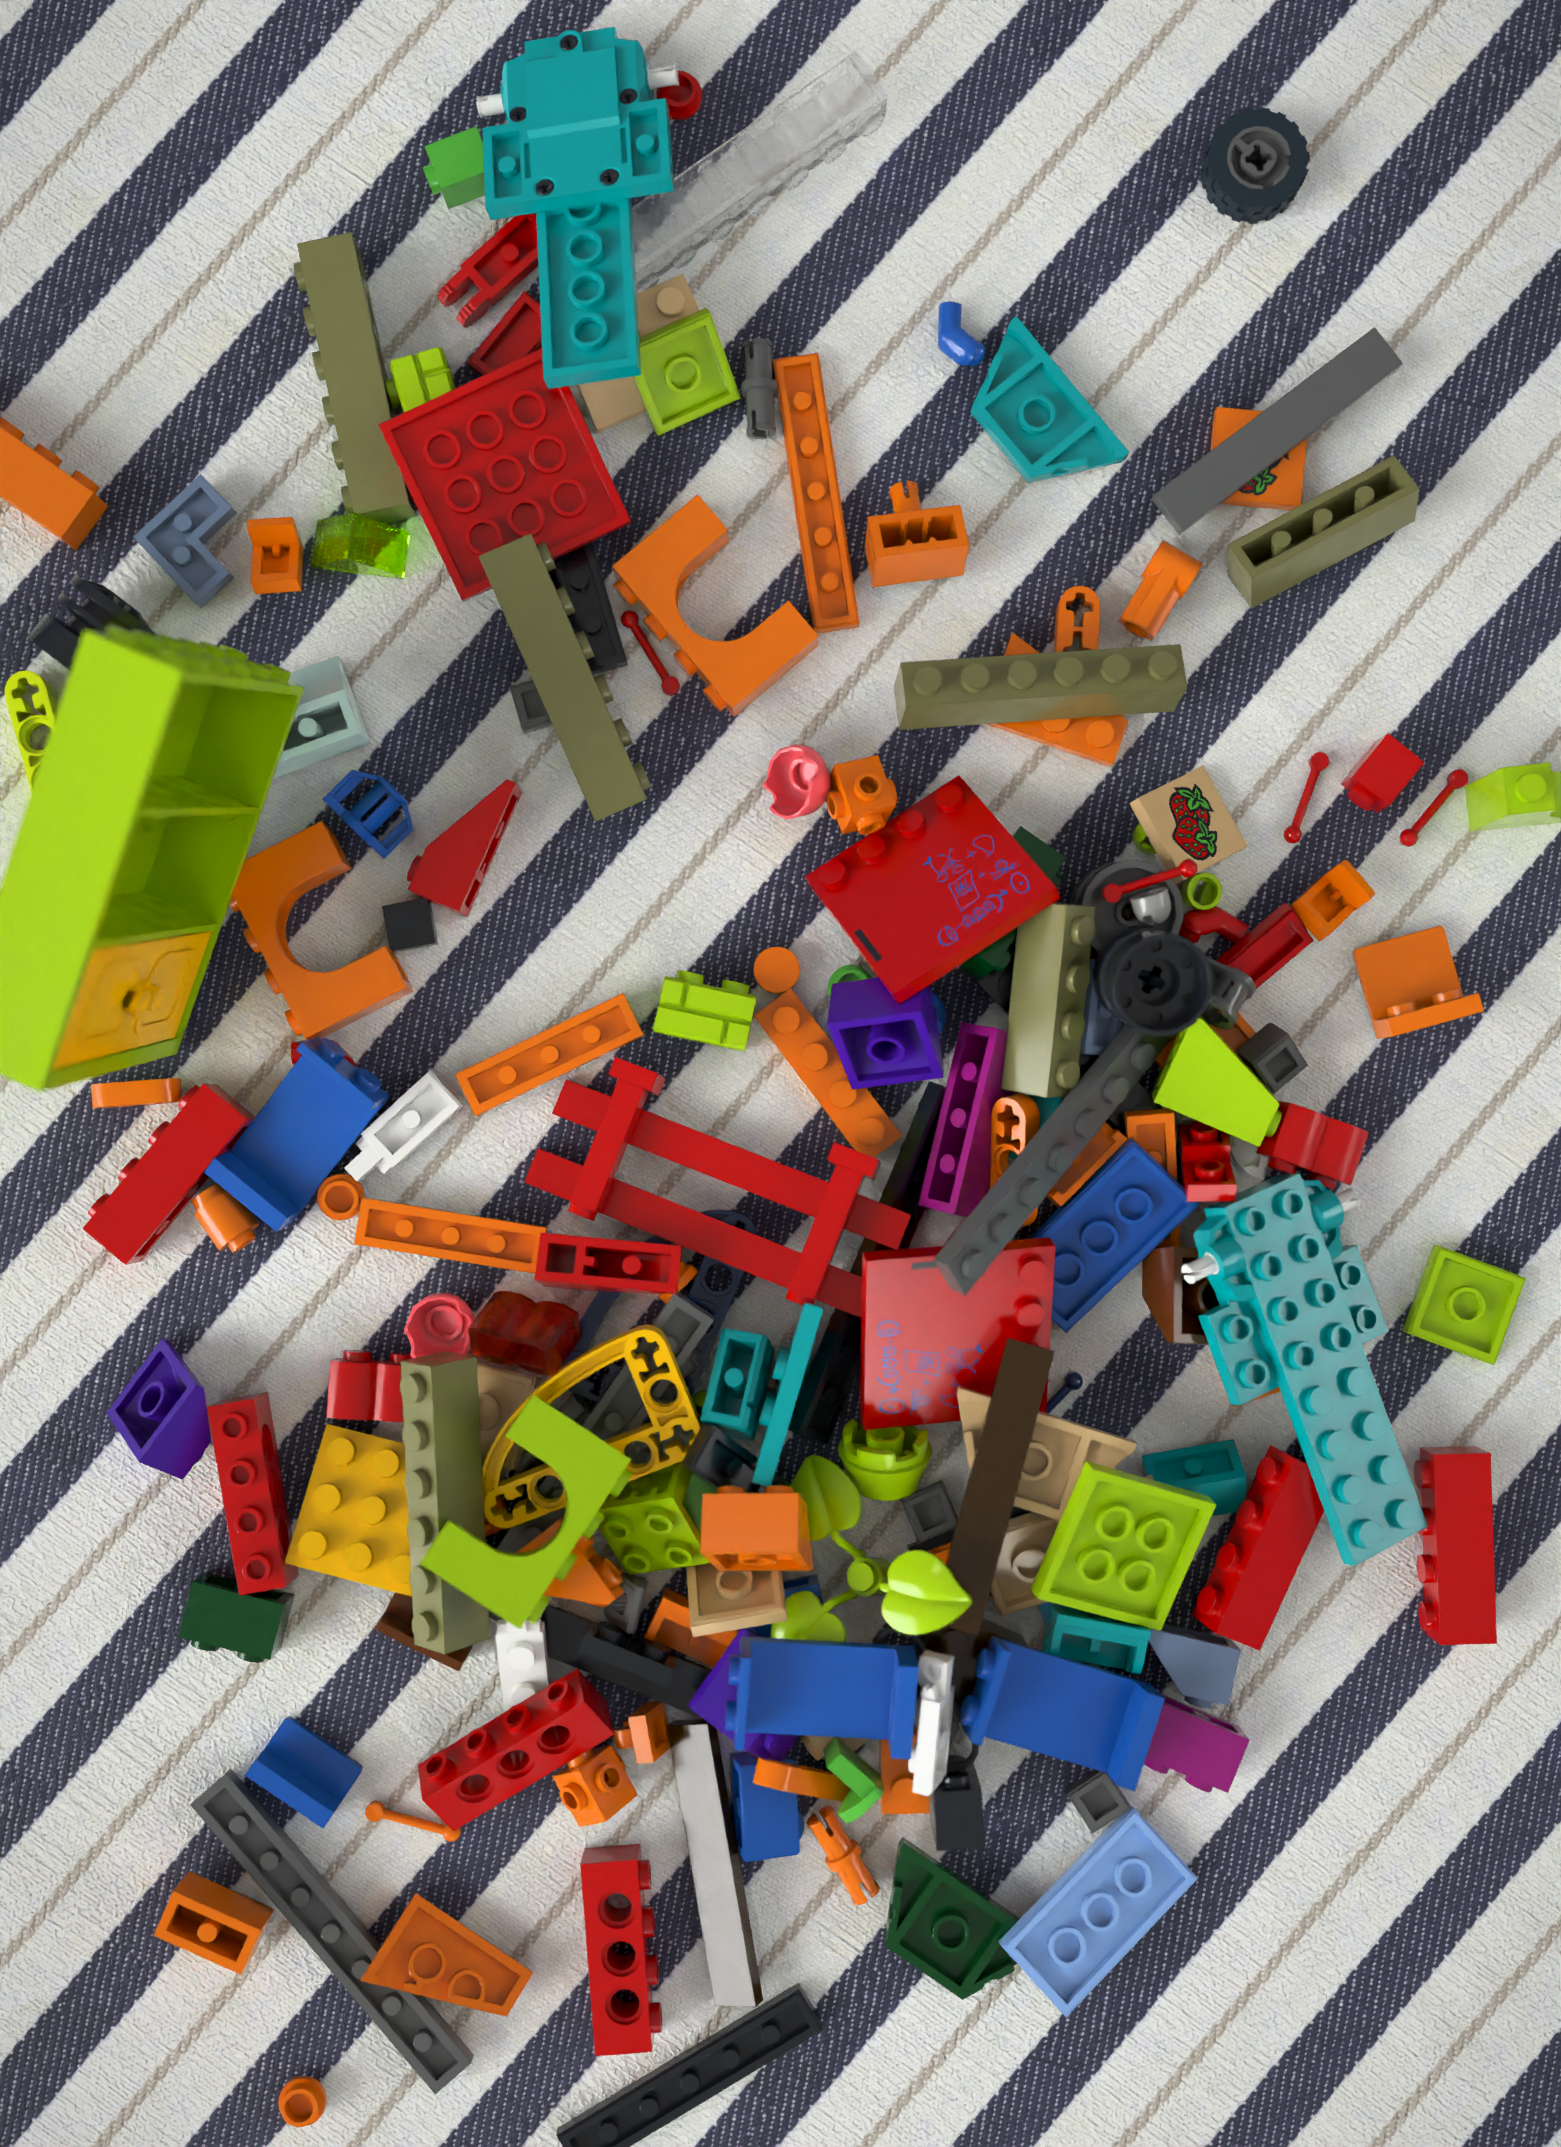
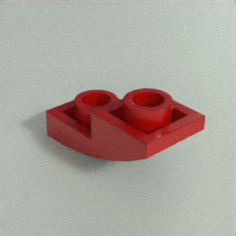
(1205, 1163)

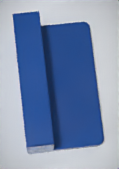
(305, 1771)
(762, 1816)

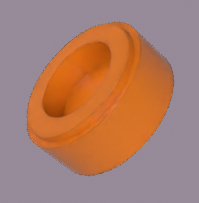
(776, 970)

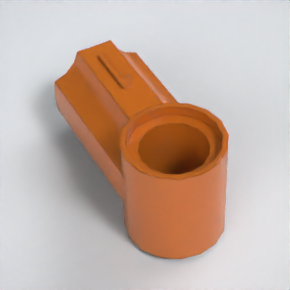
(1164, 582)

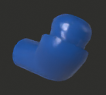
(954, 340)

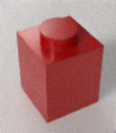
(1381, 774)

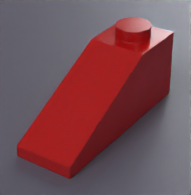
(460, 857)
(607, 1264)

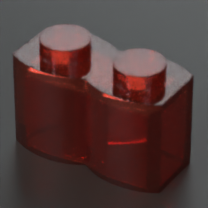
(525, 1332)

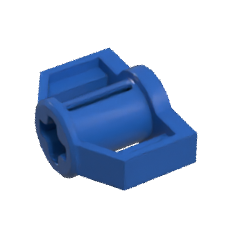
(354, 816)

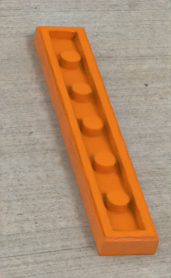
(816, 493)

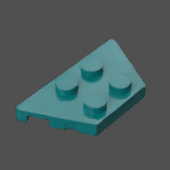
(1040, 414)
(779, 1405)

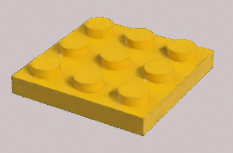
(356, 1512)

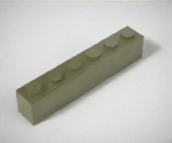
(354, 375)
(563, 677)
(1039, 686)
(442, 1484)

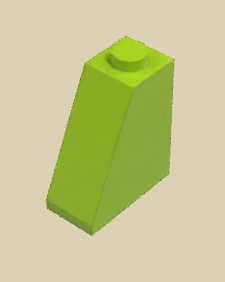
(1215, 1086)

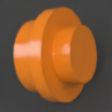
(340, 1196)
(302, 2101)

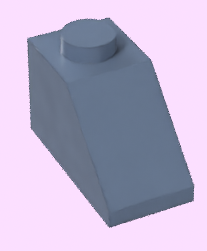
(1197, 1663)

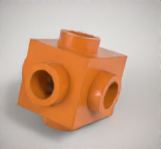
(861, 795)
(595, 1785)

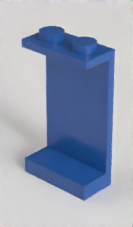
(299, 1134)
(824, 1690)
(1062, 1710)

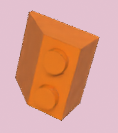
(756, 1530)

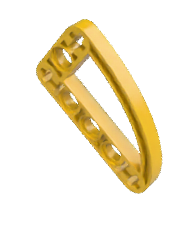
(662, 1416)

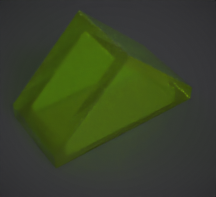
(360, 546)

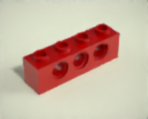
(252, 1492)
(515, 1750)
(617, 2024)

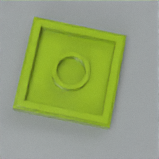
(684, 372)
(1464, 1304)

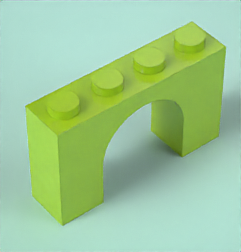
(516, 1582)

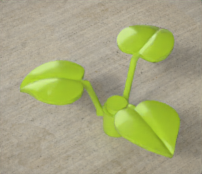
(916, 1584)

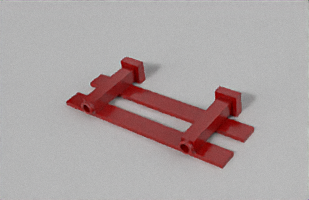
(624, 1122)

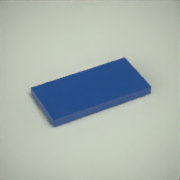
(1110, 1228)

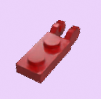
(494, 269)

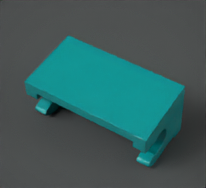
(1095, 1638)

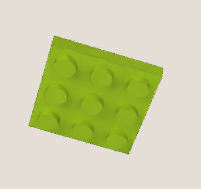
(1123, 1546)

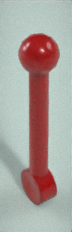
(670, 684)
(1317, 763)
(1455, 780)
(1112, 892)

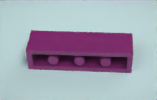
(961, 1147)
(1195, 1745)

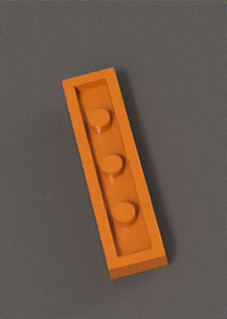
(549, 1054)
(821, 1070)
(448, 1235)

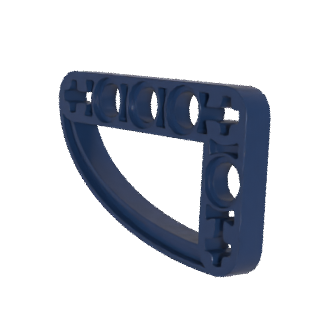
(700, 1293)

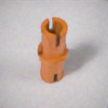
(843, 1855)

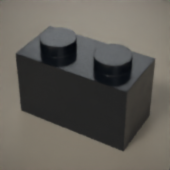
(958, 1810)

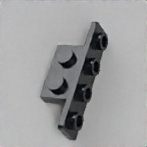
(621, 1659)

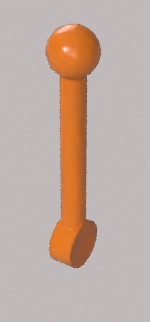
(377, 1810)

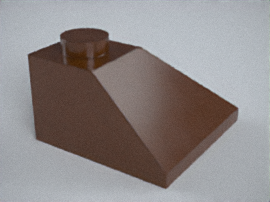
(1174, 1300)

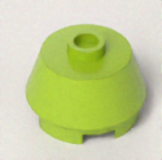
(885, 1461)

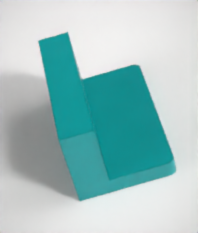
(1203, 1469)

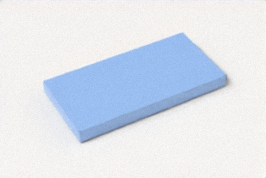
(1098, 1910)

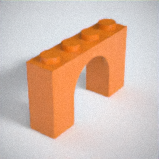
(733, 669)
(265, 895)

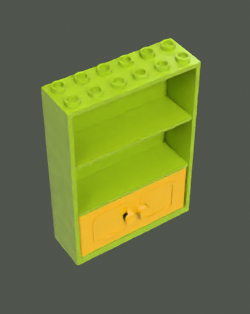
(132, 850)

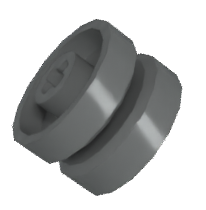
(1108, 915)

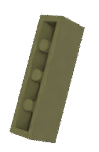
(1322, 531)
(1048, 1001)

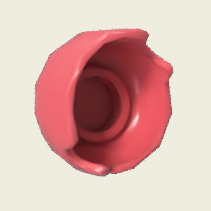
(797, 781)
(439, 1325)

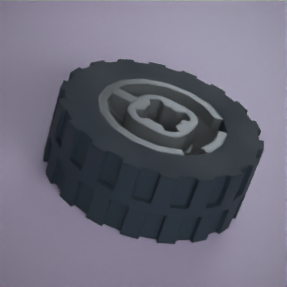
(1255, 165)

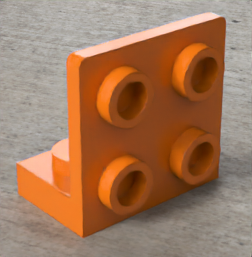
(1412, 983)

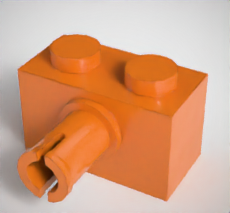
(915, 541)

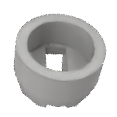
(1152, 905)

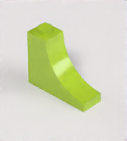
(1515, 798)

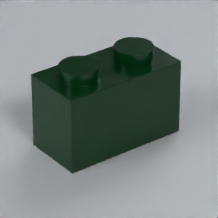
(240, 1623)

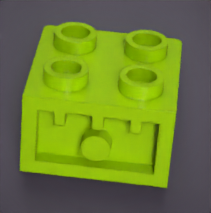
(650, 1524)

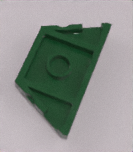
(945, 1924)

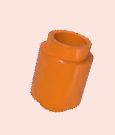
(225, 1219)

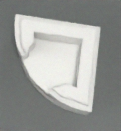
(1247, 1159)

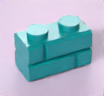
(738, 1383)

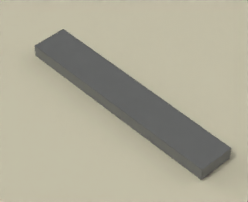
(1276, 431)

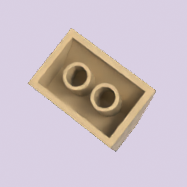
(619, 399)

